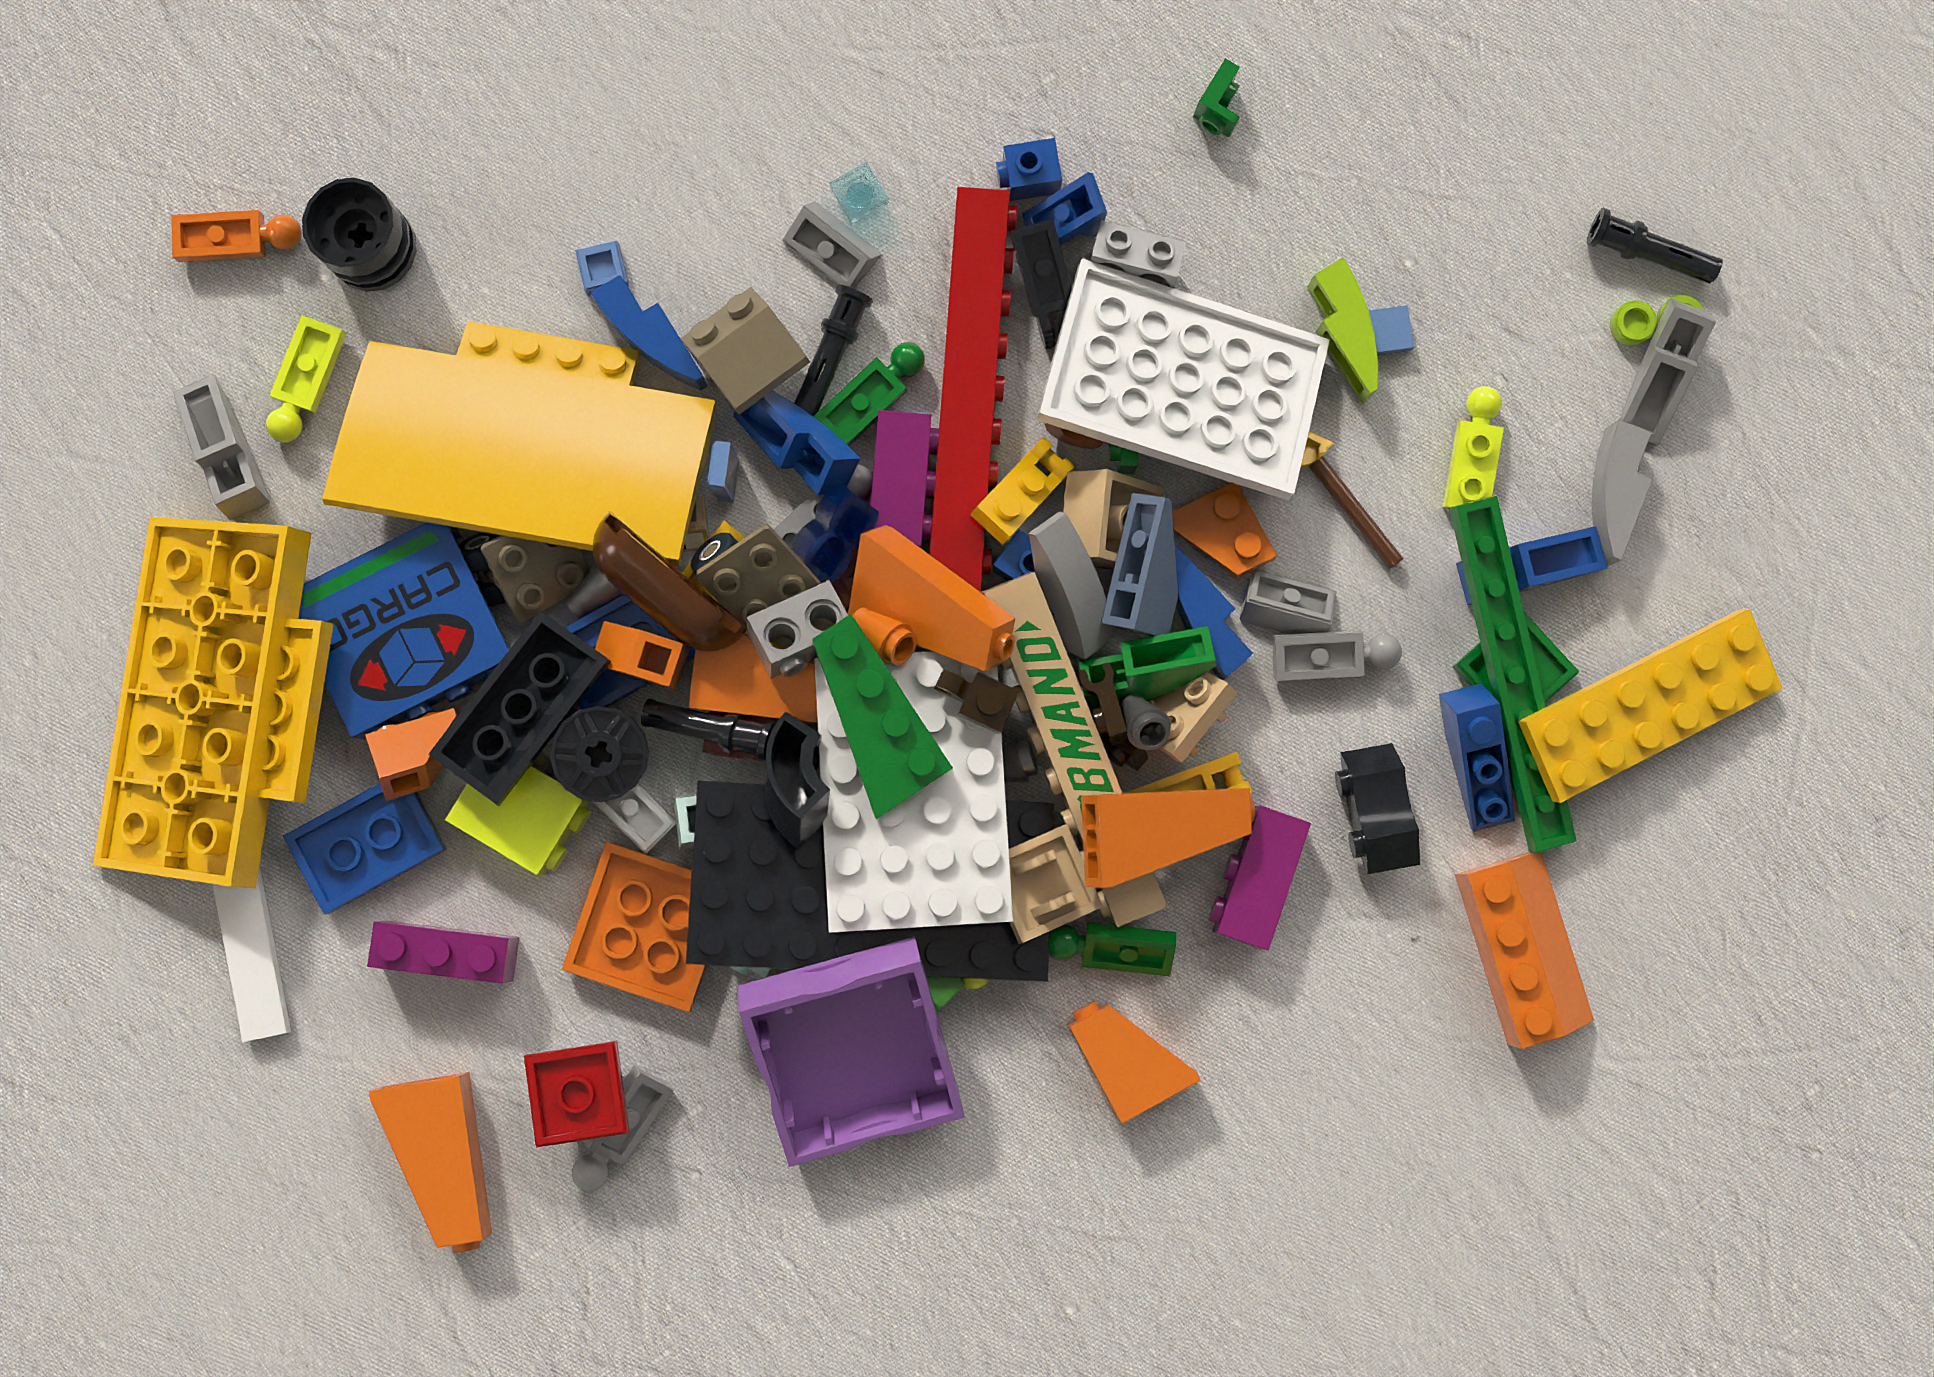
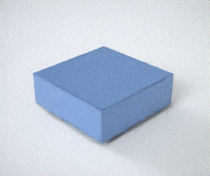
(600, 265)
(1392, 330)

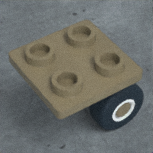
(523, 572)
(750, 572)

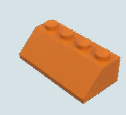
(1524, 950)

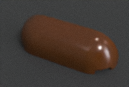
(662, 588)

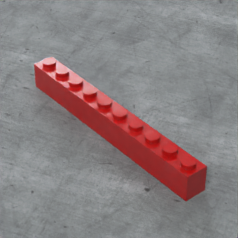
(971, 379)

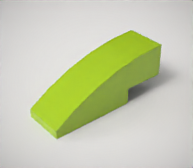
(1347, 326)

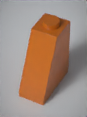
(1127, 1061)

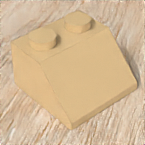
(1098, 509)

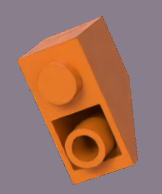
(642, 654)
(403, 751)

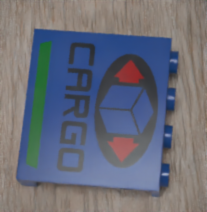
(403, 629)

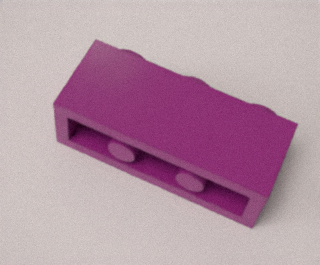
(902, 472)
(1259, 878)
(443, 951)

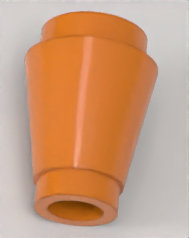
(888, 636)

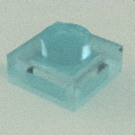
(859, 193)

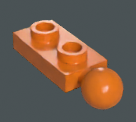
(230, 235)

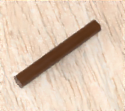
(1356, 512)

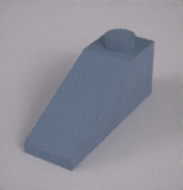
(1145, 572)

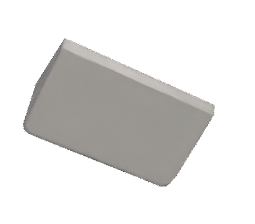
(831, 245)
(1287, 604)

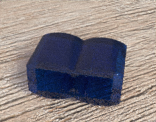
(829, 539)

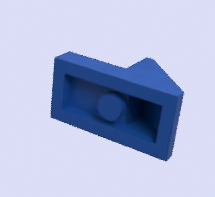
(1074, 209)

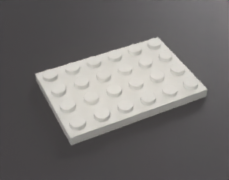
(1184, 379)
(939, 851)

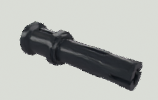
(1635, 241)
(838, 332)
(728, 732)

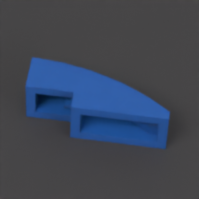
(648, 332)
(799, 442)
(1552, 559)
(1204, 605)

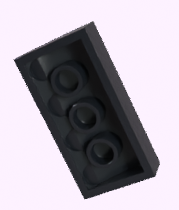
(519, 708)

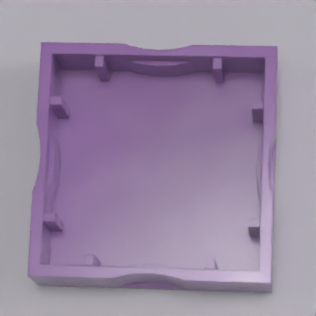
(850, 1051)

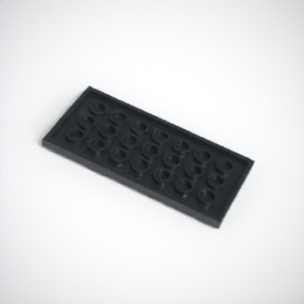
(767, 908)

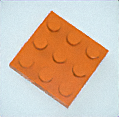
(637, 929)

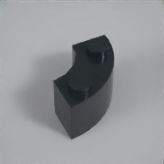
(791, 785)
(1378, 808)

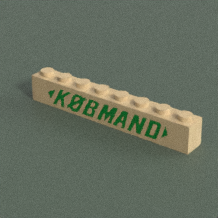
(1065, 730)

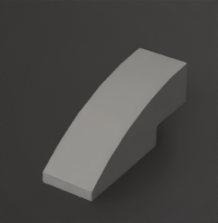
(1667, 368)
(220, 448)
(1617, 488)
(1070, 586)

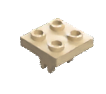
(1192, 713)
(1048, 884)

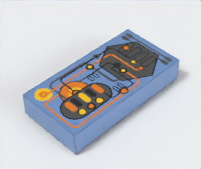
(723, 471)

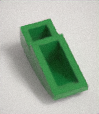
(1154, 664)

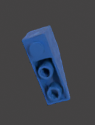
(1478, 755)

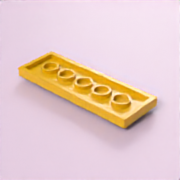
(1650, 705)

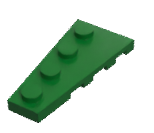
(883, 730)

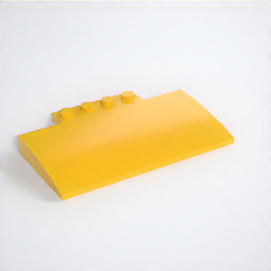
(521, 440)
(212, 701)

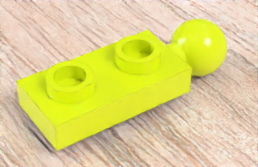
(303, 376)
(1475, 450)

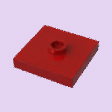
(576, 1094)

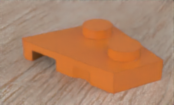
(1225, 530)

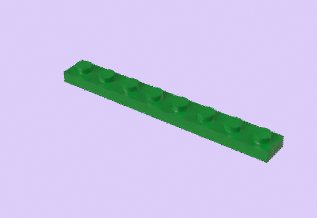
(1508, 662)

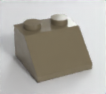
(744, 350)

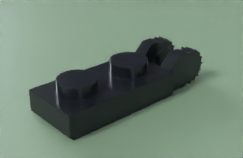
(1042, 273)

